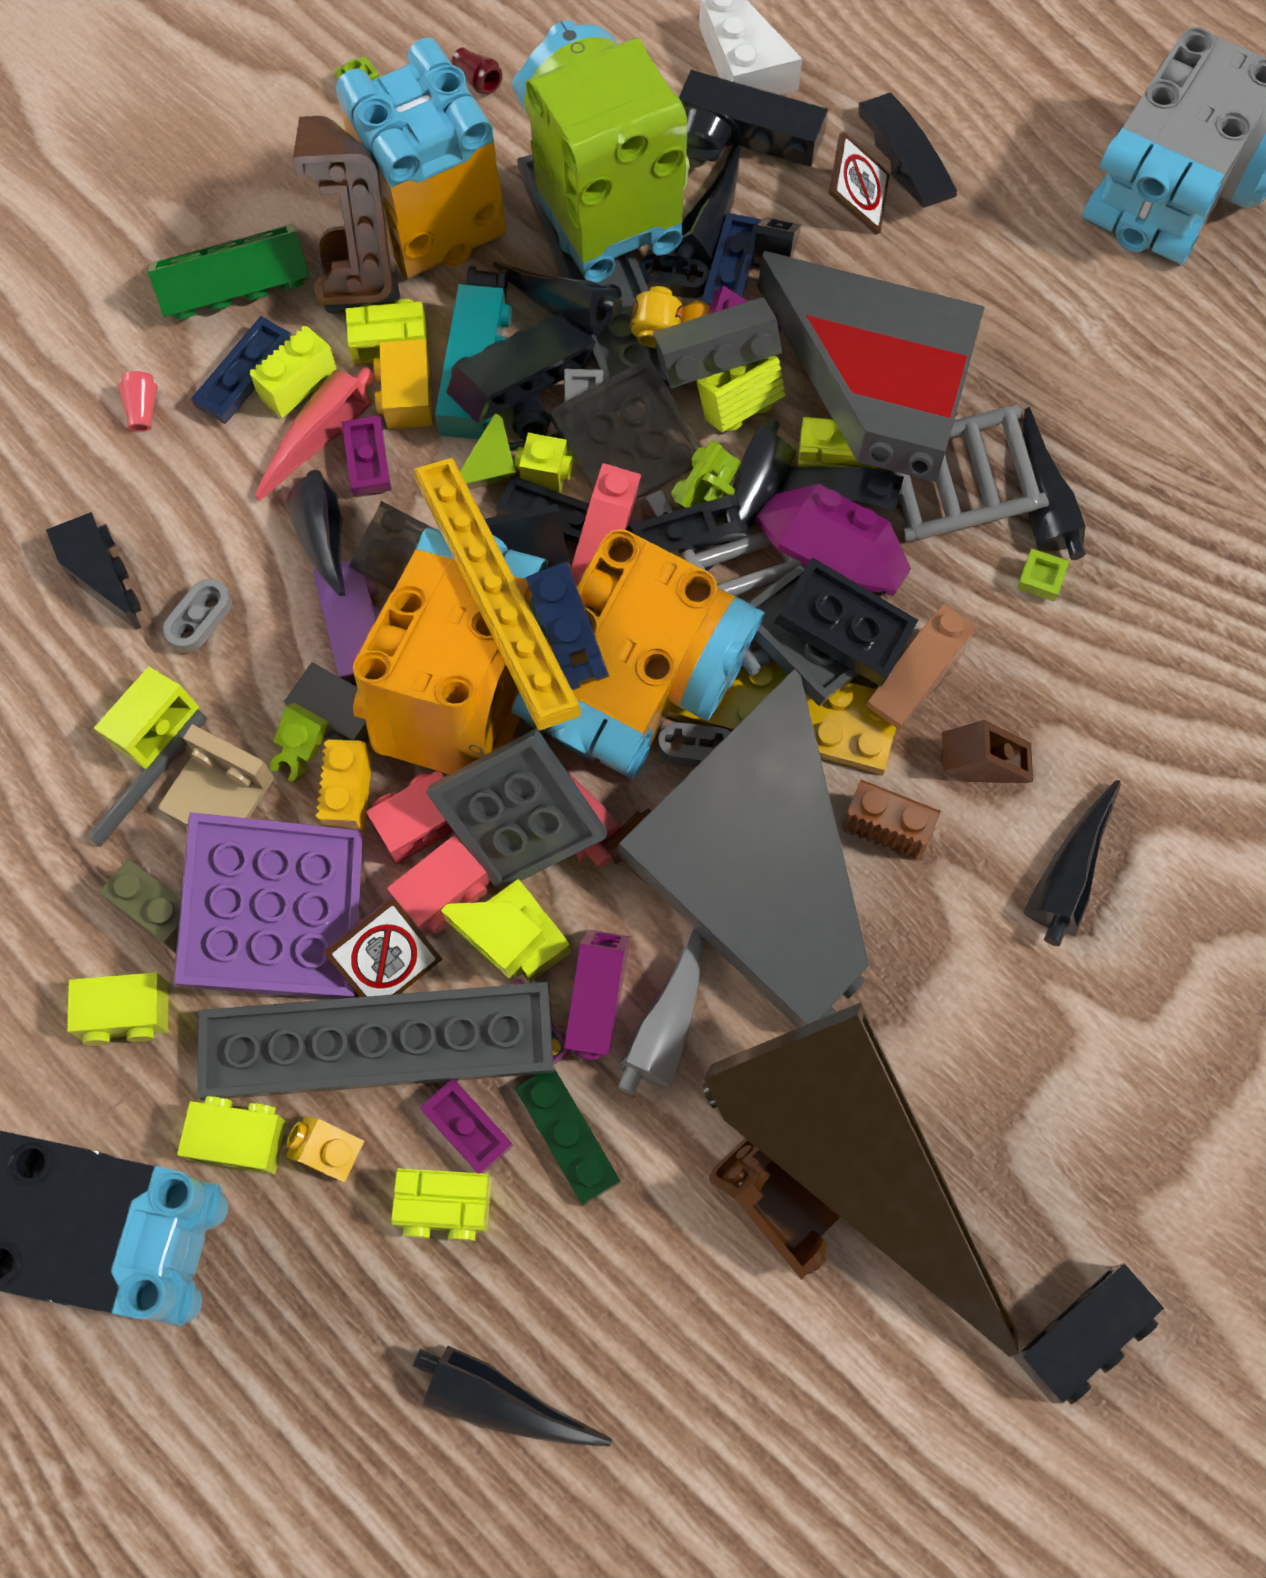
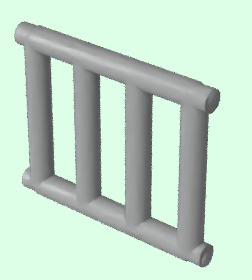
(992, 508)
(756, 659)

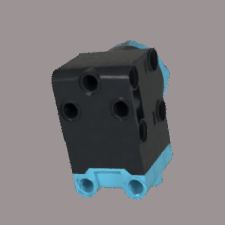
(102, 1230)

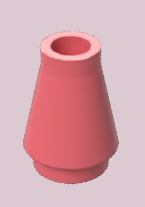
(138, 398)

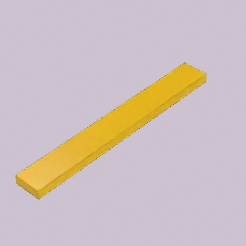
(497, 595)

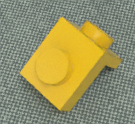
(323, 1147)

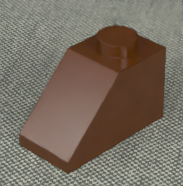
(986, 754)

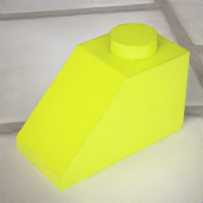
(498, 931)

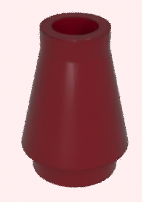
(480, 71)

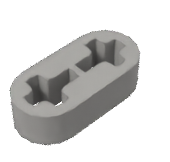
(691, 735)

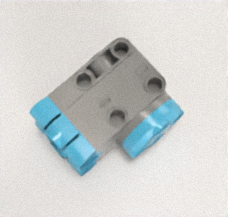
(1186, 148)

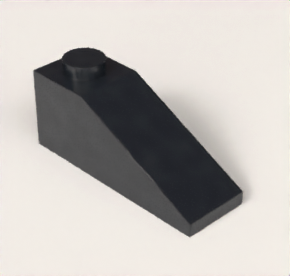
(861, 485)

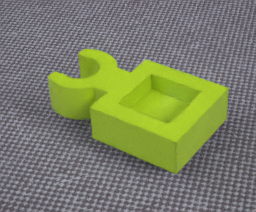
(300, 736)

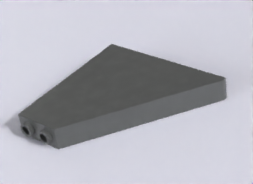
(759, 860)

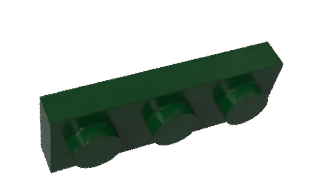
(568, 1136)

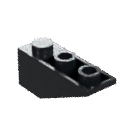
(88, 561)

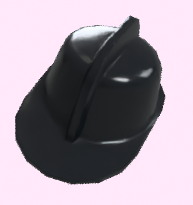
(707, 132)

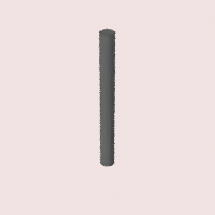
(143, 783)

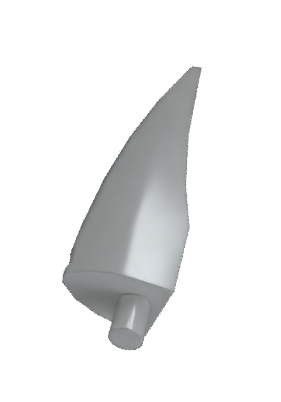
(662, 1032)

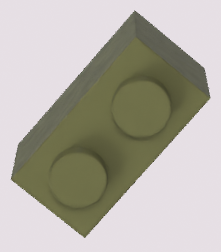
(145, 902)

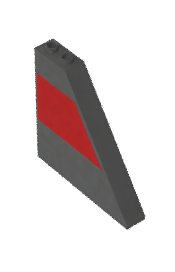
(879, 357)

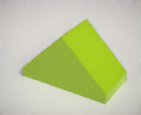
(490, 458)

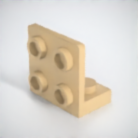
(216, 780)

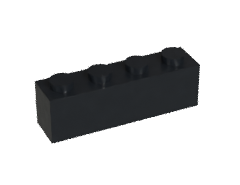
(764, 119)
(519, 367)

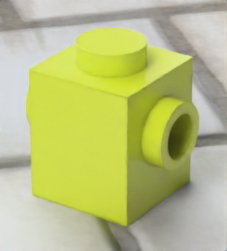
(544, 461)

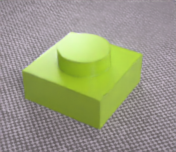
(1043, 575)

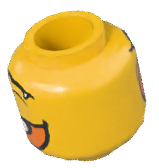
(653, 312)

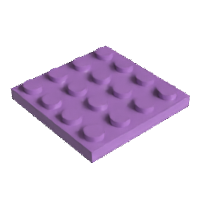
(266, 905)

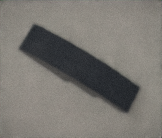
(908, 149)

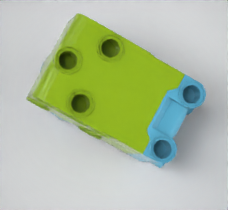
(604, 145)

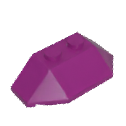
(838, 534)

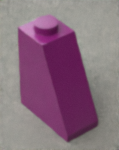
(596, 993)

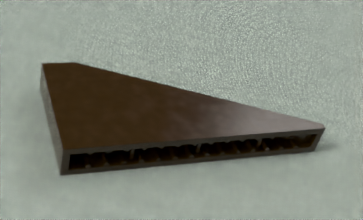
(844, 1130)

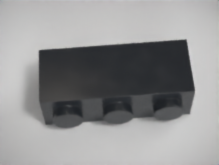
(1090, 1335)

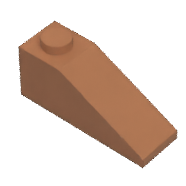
(922, 666)

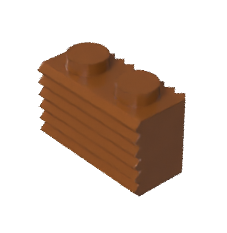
(890, 819)

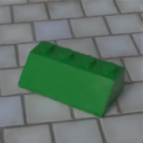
(228, 271)

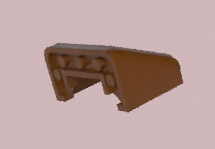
(355, 255)
(775, 1207)

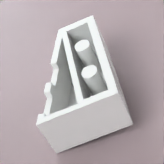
(748, 47)

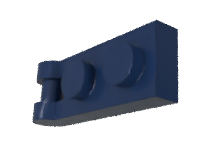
(567, 623)

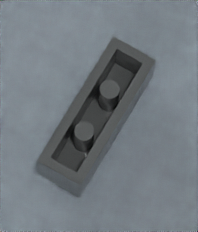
(718, 342)

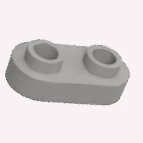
(194, 616)

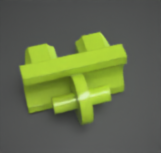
(709, 478)

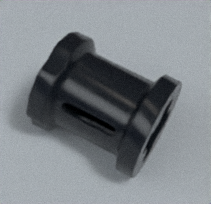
(488, 279)

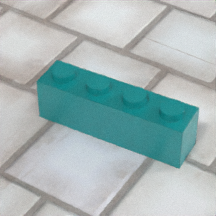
(475, 324)

